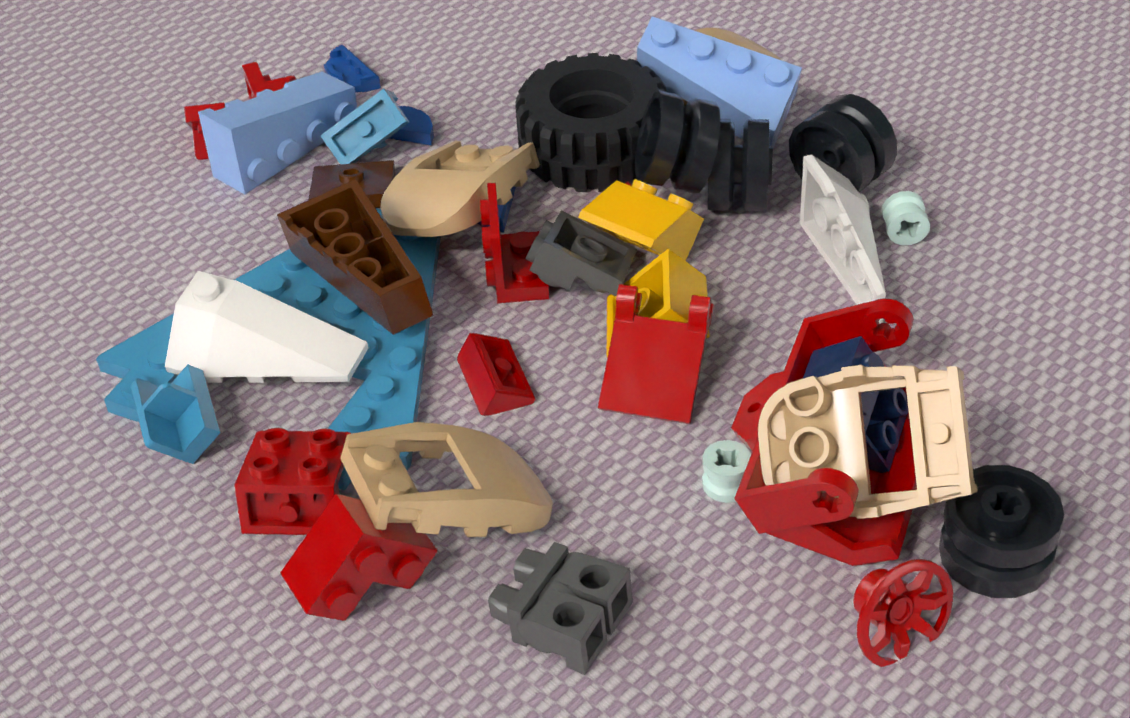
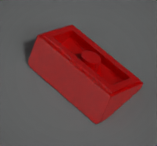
(493, 374)

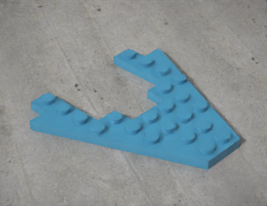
(389, 368)

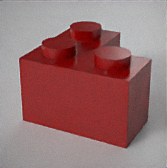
(348, 554)

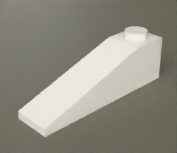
(841, 229)
(250, 335)

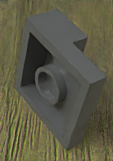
(579, 250)

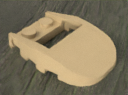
(444, 187)
(822, 426)
(503, 483)

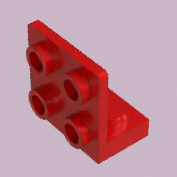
(509, 267)
(288, 480)

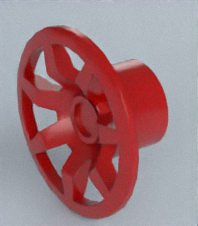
(897, 607)

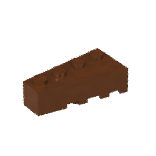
(358, 255)

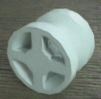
(908, 207)
(723, 469)

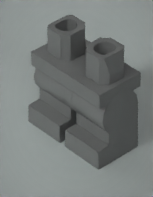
(564, 603)

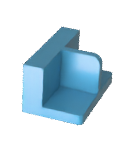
(365, 128)
(177, 415)

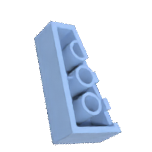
(717, 71)
(268, 133)

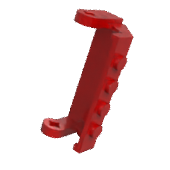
(798, 508)

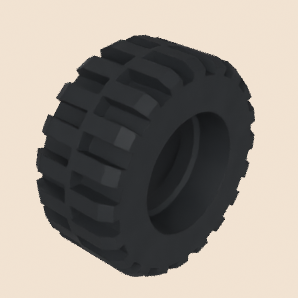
(585, 119)

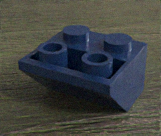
(882, 410)

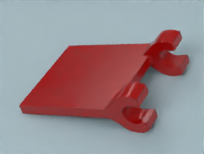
(654, 361)

